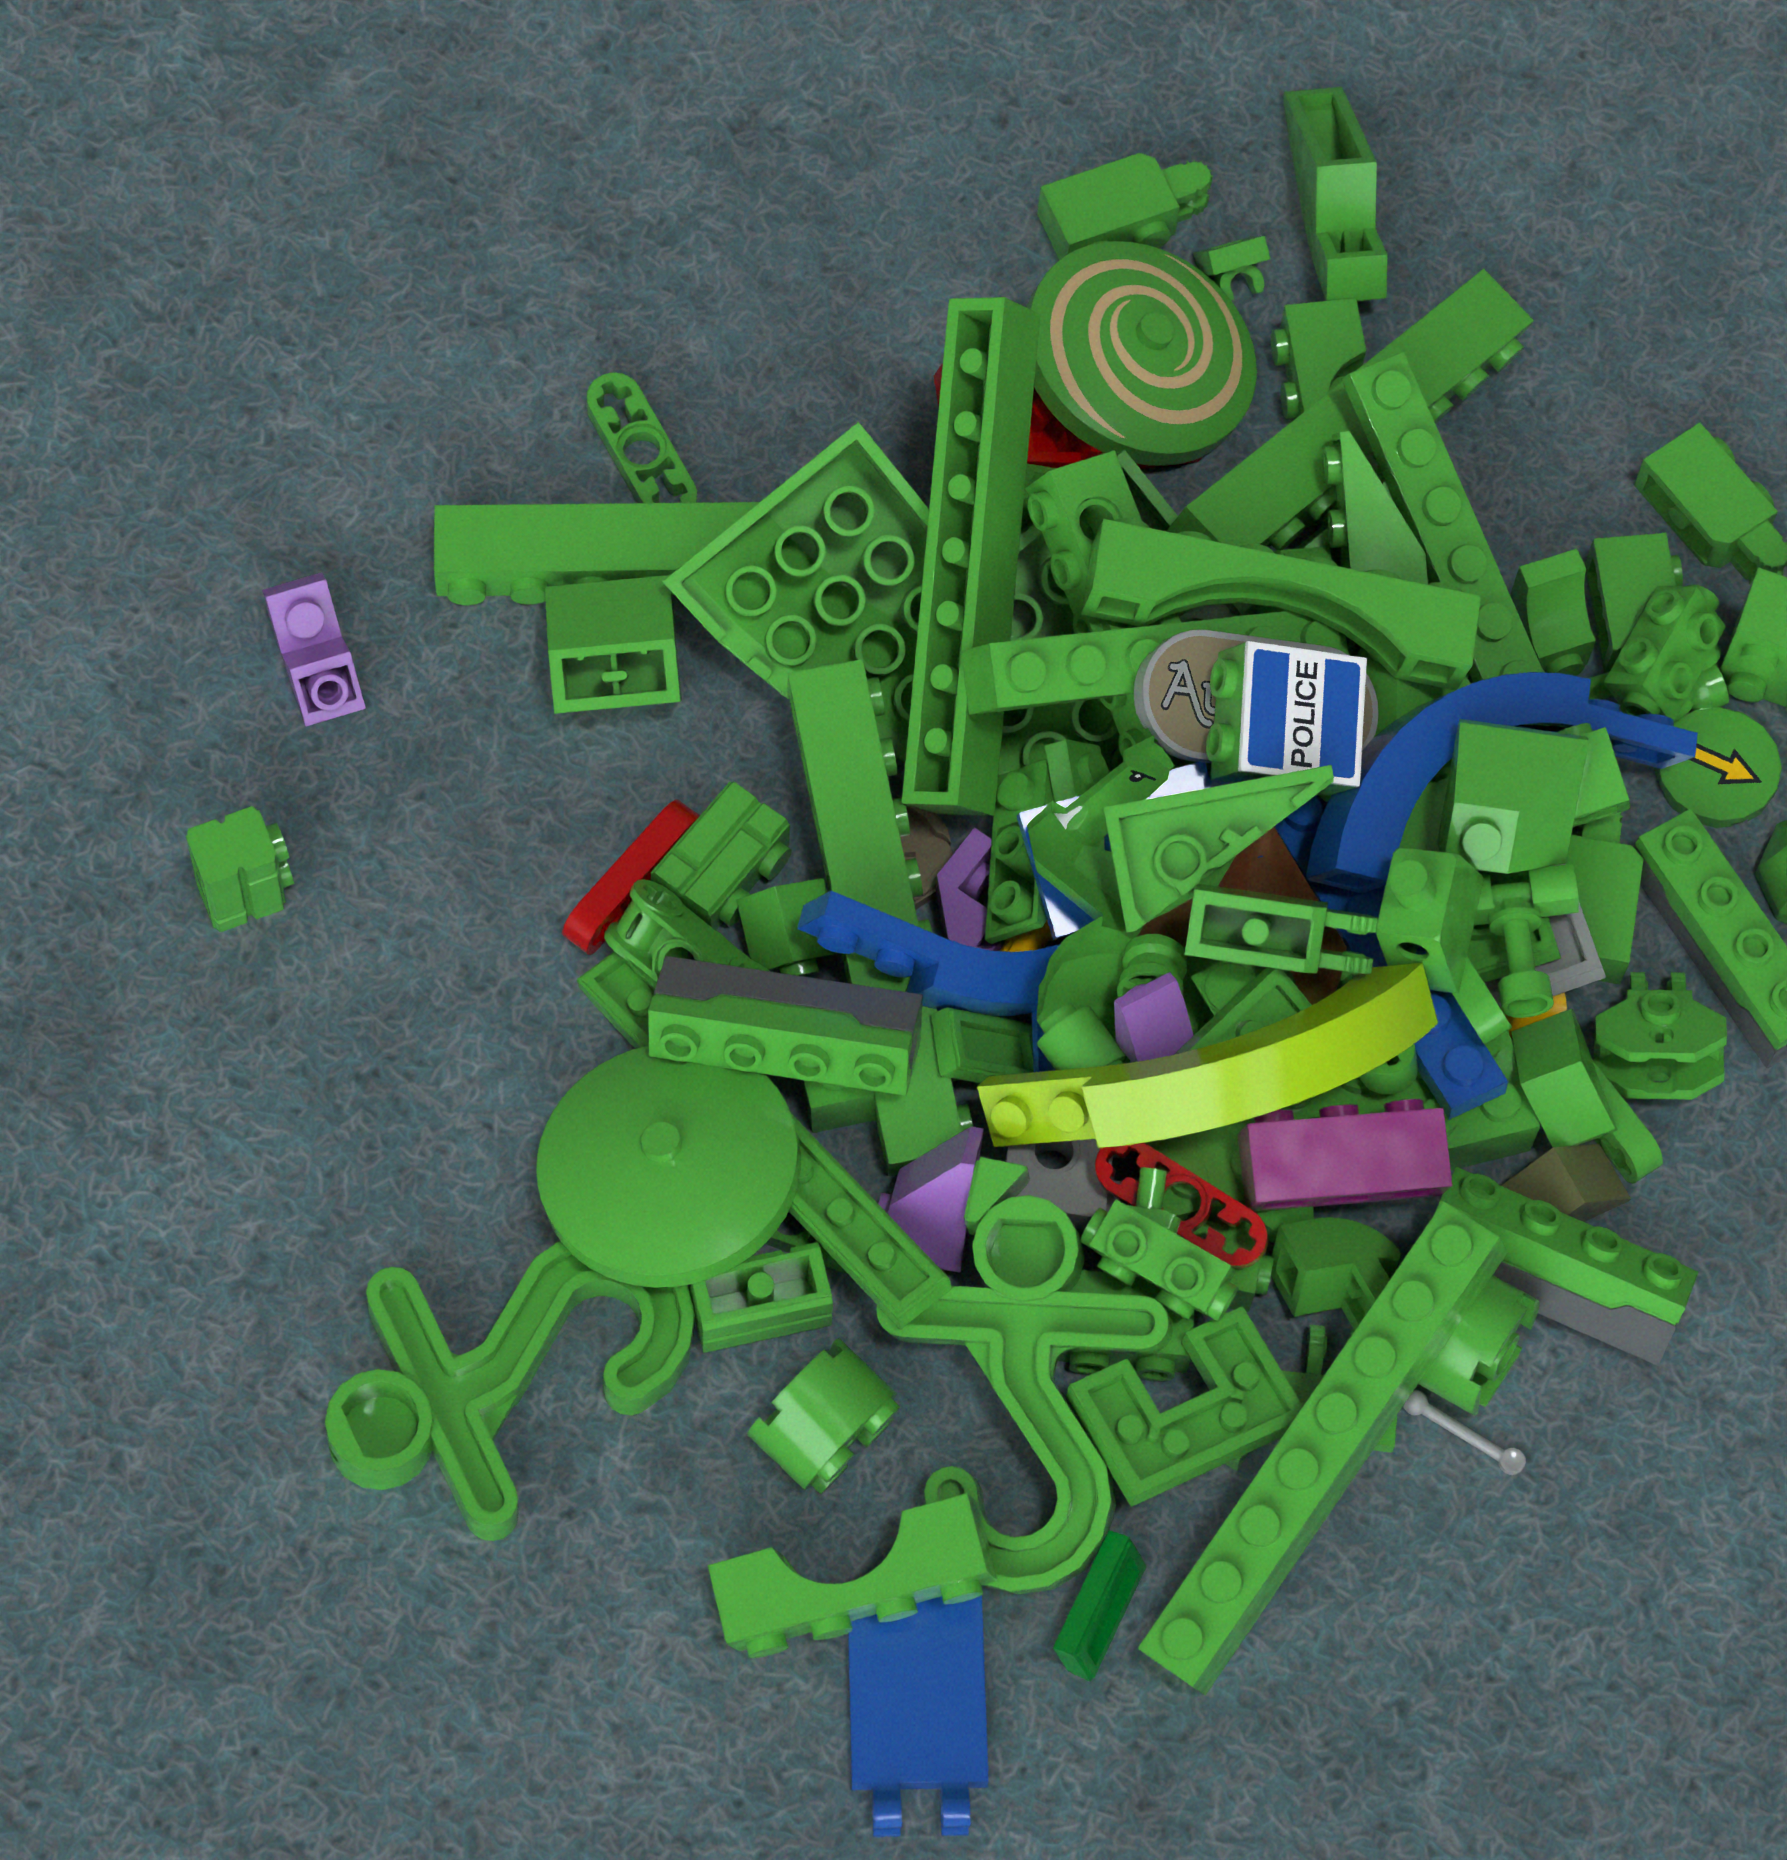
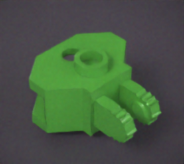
(1660, 1039)

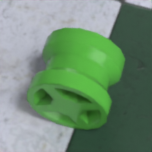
(1150, 958)

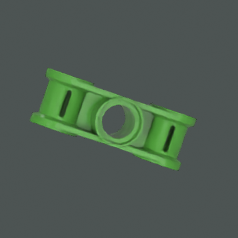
(662, 926)

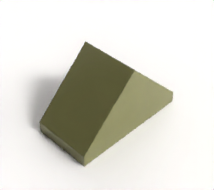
(1573, 1180)

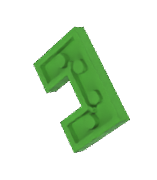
(1157, 1451)

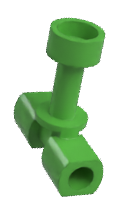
(1514, 913)

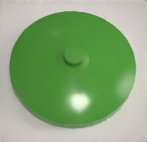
(667, 1168)

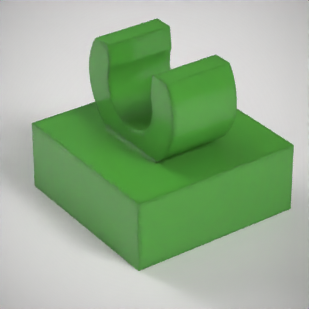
(1233, 259)

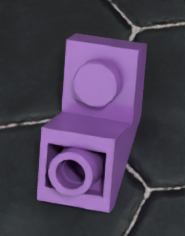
(313, 649)
(959, 886)

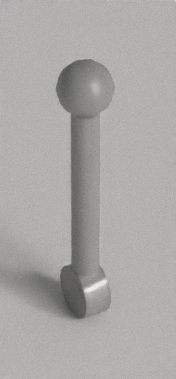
(1510, 1460)

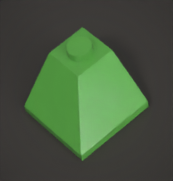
(1511, 796)

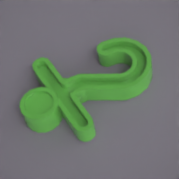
(1016, 1335)
(454, 1404)

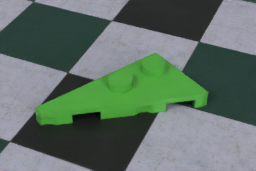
(1180, 839)

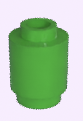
(1078, 1040)

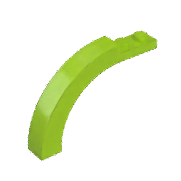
(1223, 1082)

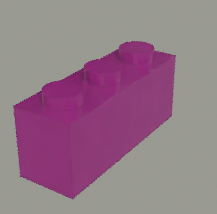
(1344, 1156)

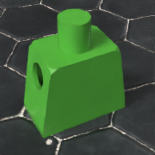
(1431, 905)

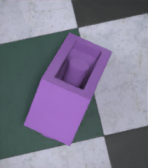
(933, 1198)

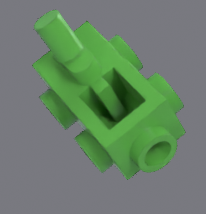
(1665, 653)
(1146, 1245)

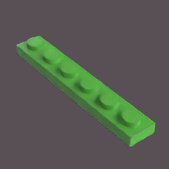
(1438, 509)

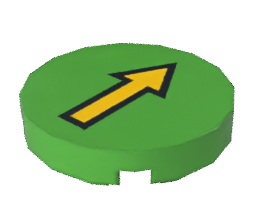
(1731, 772)

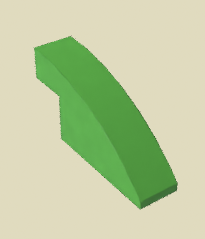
(1336, 193)

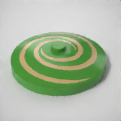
(1141, 353)

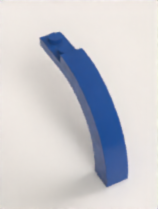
(1368, 822)
(938, 967)

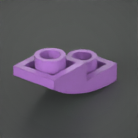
(1152, 1020)

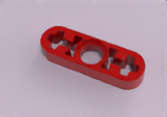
(611, 894)
(1231, 1214)

